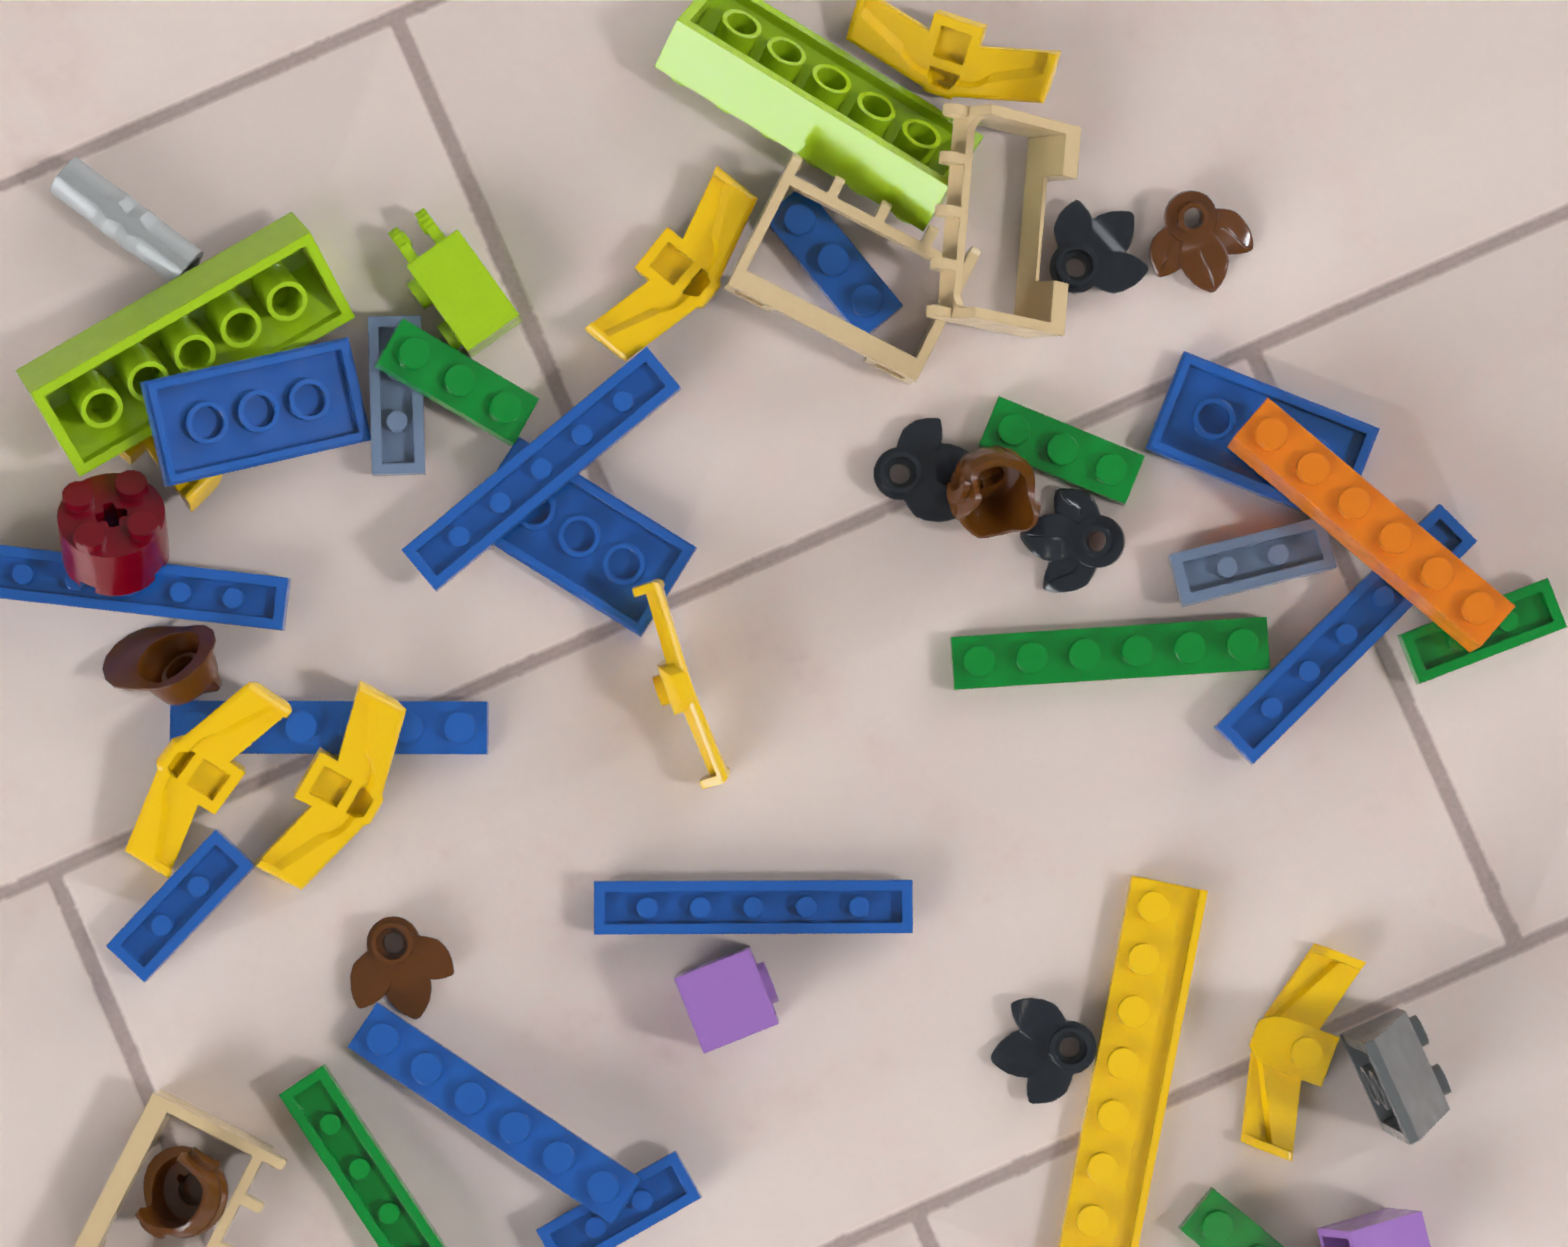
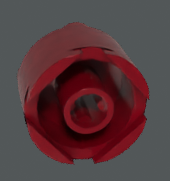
(113, 532)

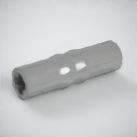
(125, 220)

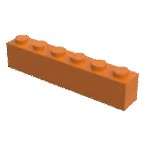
(1370, 526)

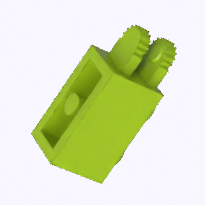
(458, 286)

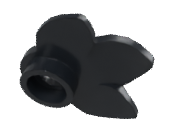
(1100, 246)
(929, 467)
(1065, 541)
(1035, 1049)

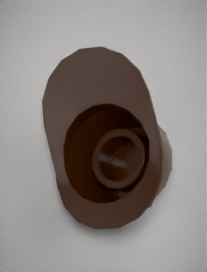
(167, 661)

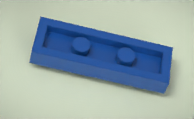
(833, 263)
(181, 905)
(661, 1193)

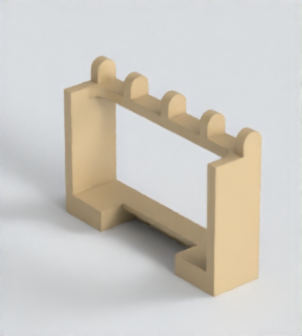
(1050, 157)
(771, 297)
(146, 1136)

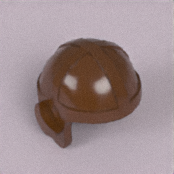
(993, 492)
(182, 1193)

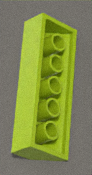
(814, 102)
(237, 306)

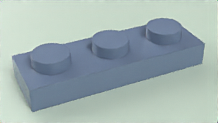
(394, 410)
(1251, 562)

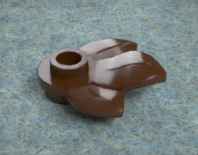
(1202, 248)
(400, 975)

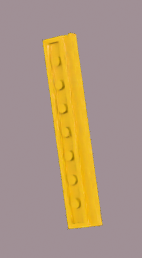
(1133, 1065)

